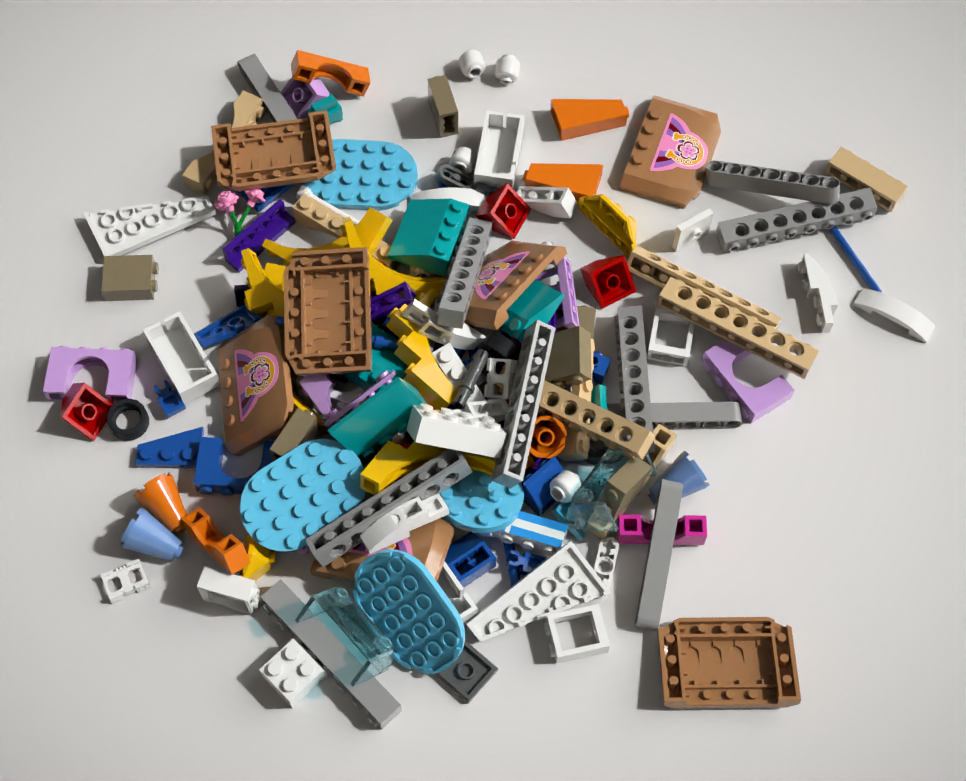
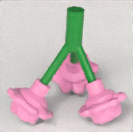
(227, 200)

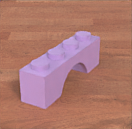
(319, 389)

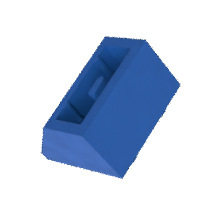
(537, 486)
(469, 558)

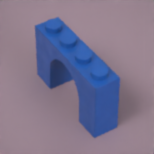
(209, 474)

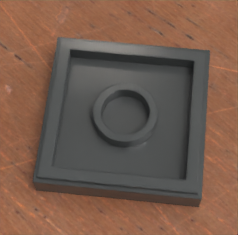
(468, 673)

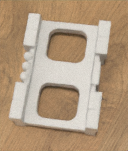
(505, 378)
(127, 587)

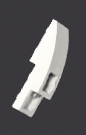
(819, 288)
(423, 316)
(404, 518)

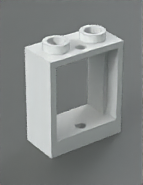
(667, 353)
(229, 590)
(602, 645)

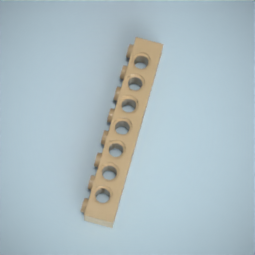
(660, 270)
(742, 336)
(635, 447)

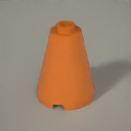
(548, 437)
(163, 502)

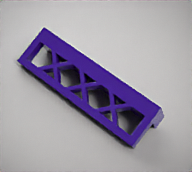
(253, 236)
(387, 301)

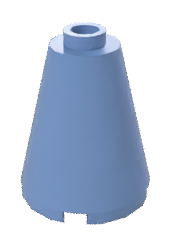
(683, 472)
(151, 537)

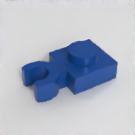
(169, 400)
(526, 562)

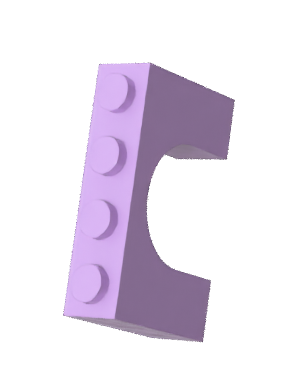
(67, 361)
(753, 401)

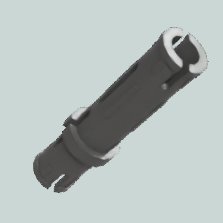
(466, 386)

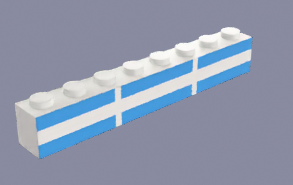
(531, 533)

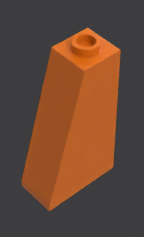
(587, 116)
(579, 178)

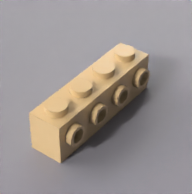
(861, 174)

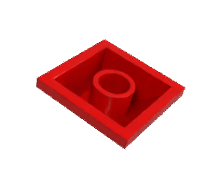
(505, 210)
(608, 280)
(85, 410)

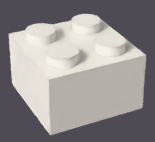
(292, 673)

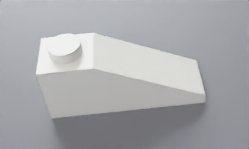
(549, 200)

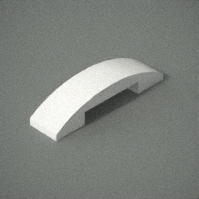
(465, 195)
(897, 311)

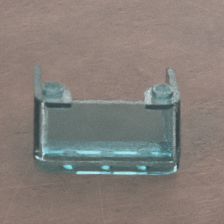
(585, 509)
(357, 628)

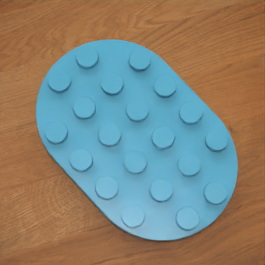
(367, 176)
(301, 494)
(482, 504)
(410, 610)

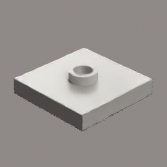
(692, 229)

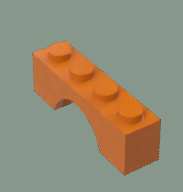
(351, 77)
(225, 550)

